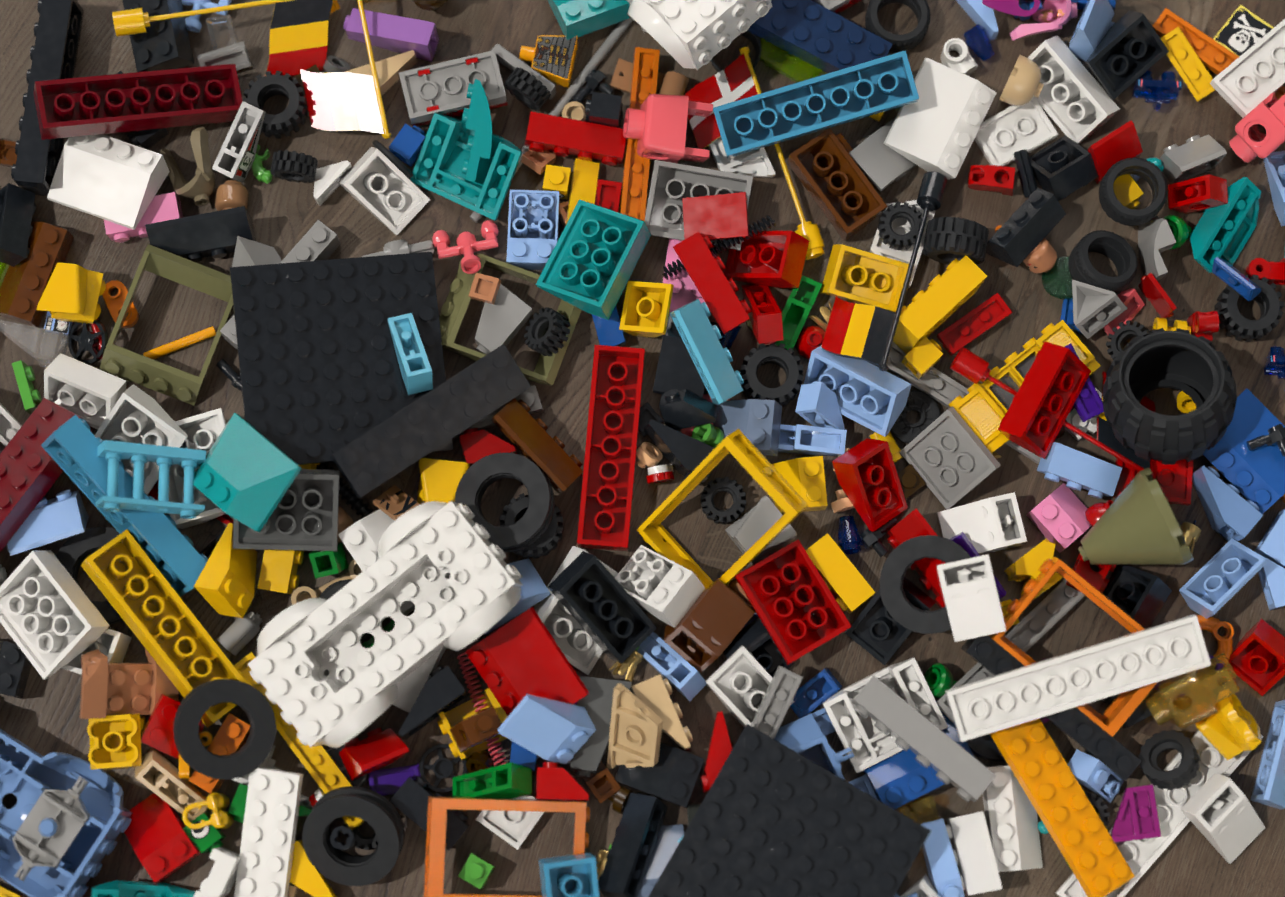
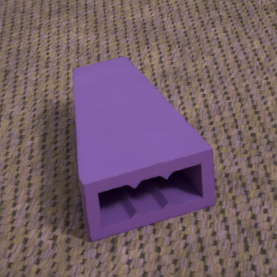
(394, 33)

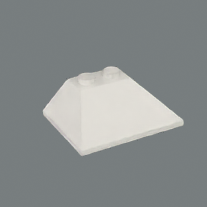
(860, 733)

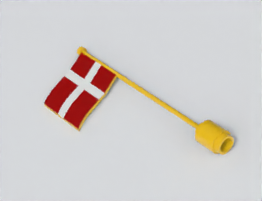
(731, 85)

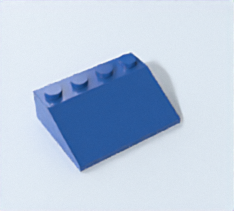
(1258, 472)
(903, 778)

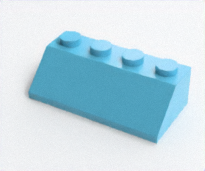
(706, 351)

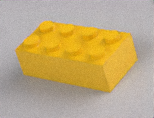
(937, 302)

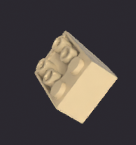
(655, 695)

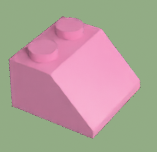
(1060, 517)

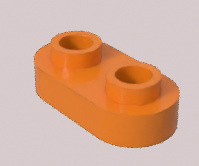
(116, 302)

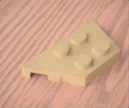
(633, 731)

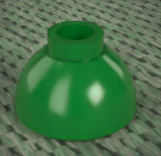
(1180, 230)
(939, 679)

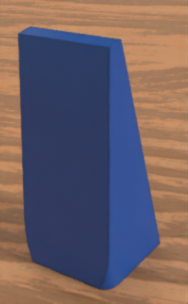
(815, 692)

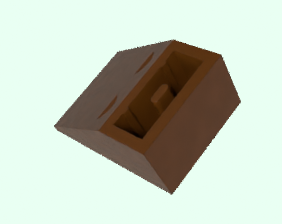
(709, 625)

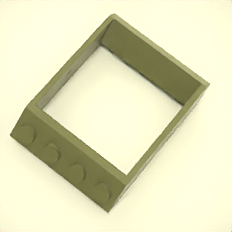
(457, 304)
(153, 373)

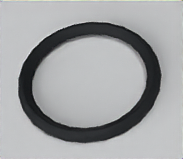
(393, 158)

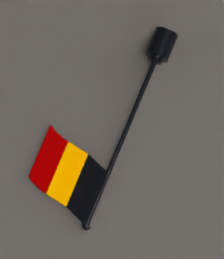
(867, 330)

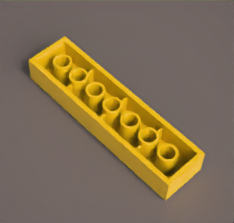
(159, 619)

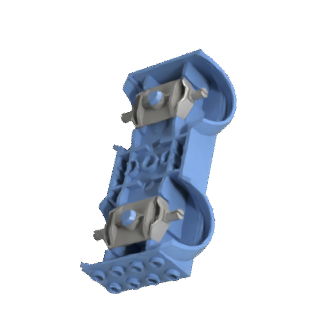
(60, 821)

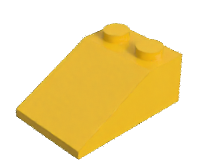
(864, 277)
(229, 577)

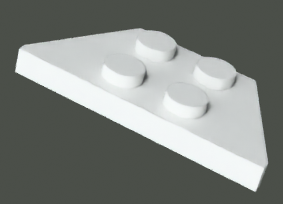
(751, 163)
(901, 226)

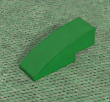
(797, 310)

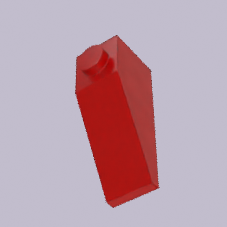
(765, 314)

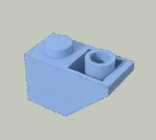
(1095, 775)

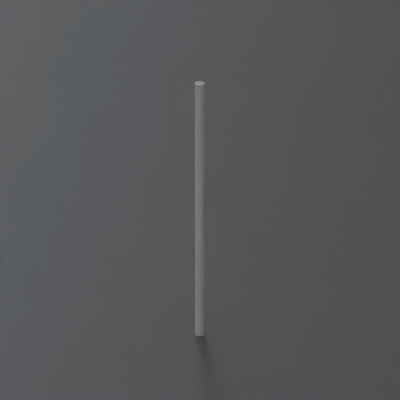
(579, 82)

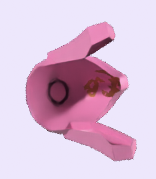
(1053, 17)

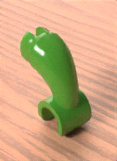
(258, 169)

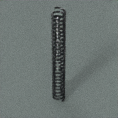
(751, 228)

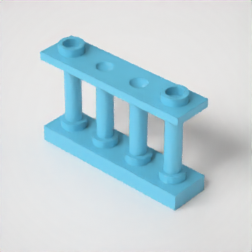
(164, 458)

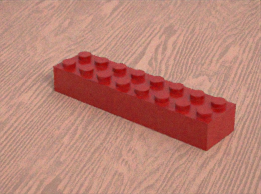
(611, 448)

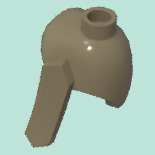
(203, 183)

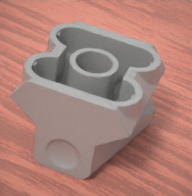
(755, 524)

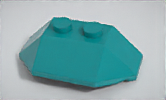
(1227, 227)

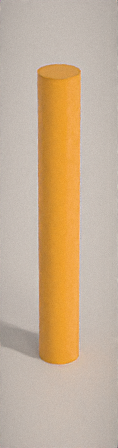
(180, 343)

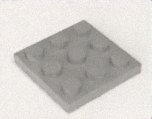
(950, 458)

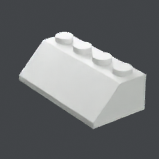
(1070, 91)
(1011, 823)

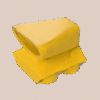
(73, 294)
(439, 479)
(1029, 564)
(1231, 728)
(115, 741)

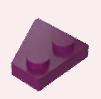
(1137, 815)

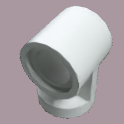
(963, 63)

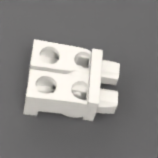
(222, 874)

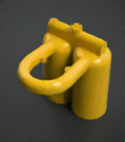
(219, 819)

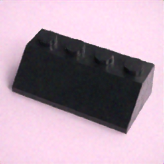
(202, 234)

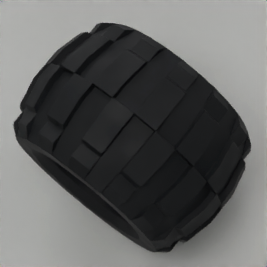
(1174, 362)

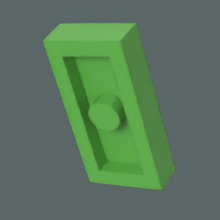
(24, 376)

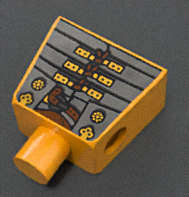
(552, 57)

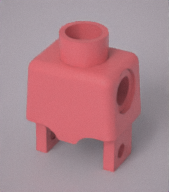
(662, 127)
(1253, 143)

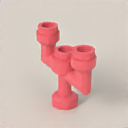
(467, 245)

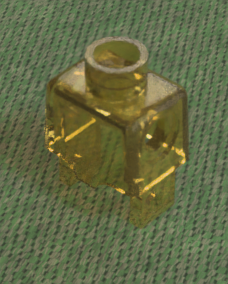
(1201, 692)

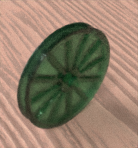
(1058, 280)

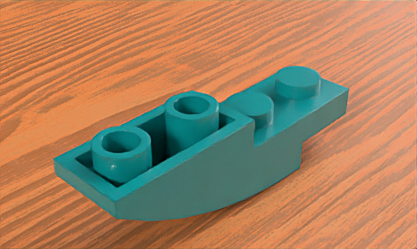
(479, 119)

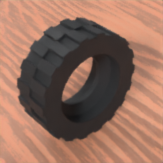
(1179, 776)

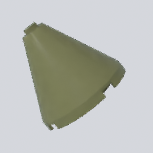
(1137, 529)

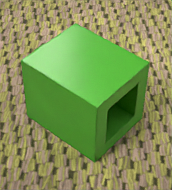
(476, 871)

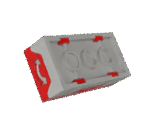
(445, 85)

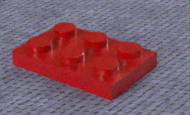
(1173, 479)

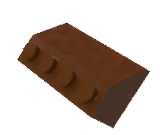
(836, 184)
(28, 279)
(537, 445)

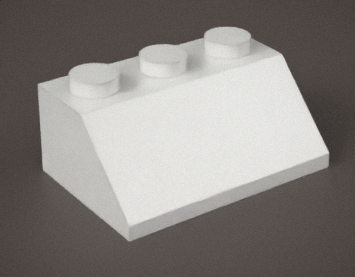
(82, 389)
(973, 853)

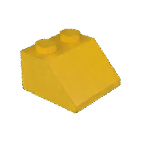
(646, 308)
(807, 479)

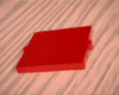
(1157, 296)

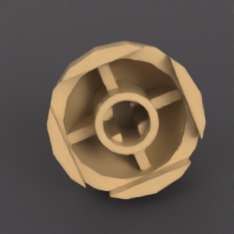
(1022, 83)

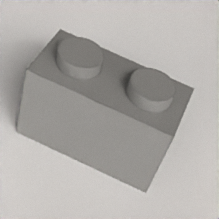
(1192, 158)

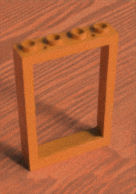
(1125, 702)
(437, 831)

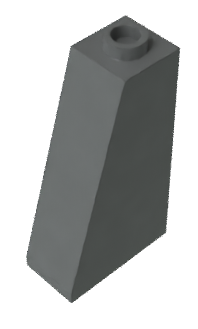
(599, 708)

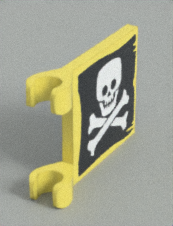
(1242, 31)

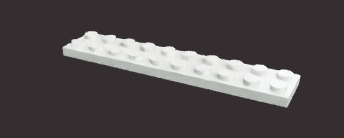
(1078, 678)
(1143, 852)

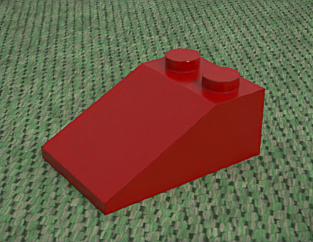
(769, 259)
(871, 482)
(718, 752)
(159, 838)

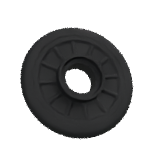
(928, 412)

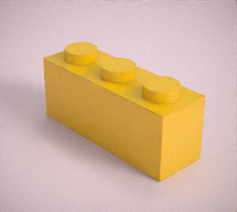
(839, 574)

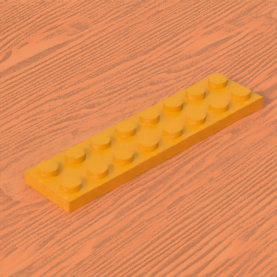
(1063, 807)

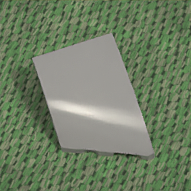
(879, 161)
(1152, 240)

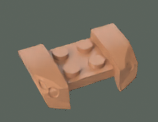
(121, 686)

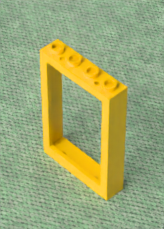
(760, 469)

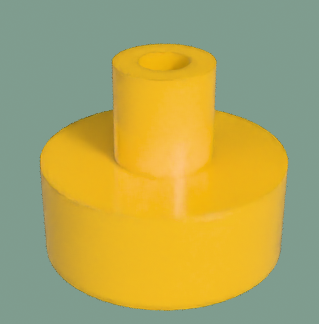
(1185, 403)

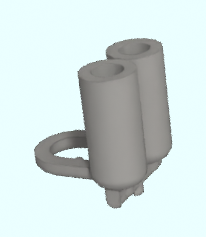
(241, 632)

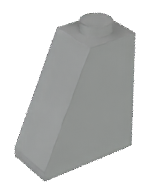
(501, 321)

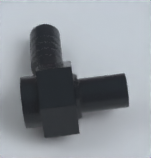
(595, 82)
(1275, 437)
(872, 539)

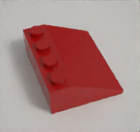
(793, 601)
(525, 661)

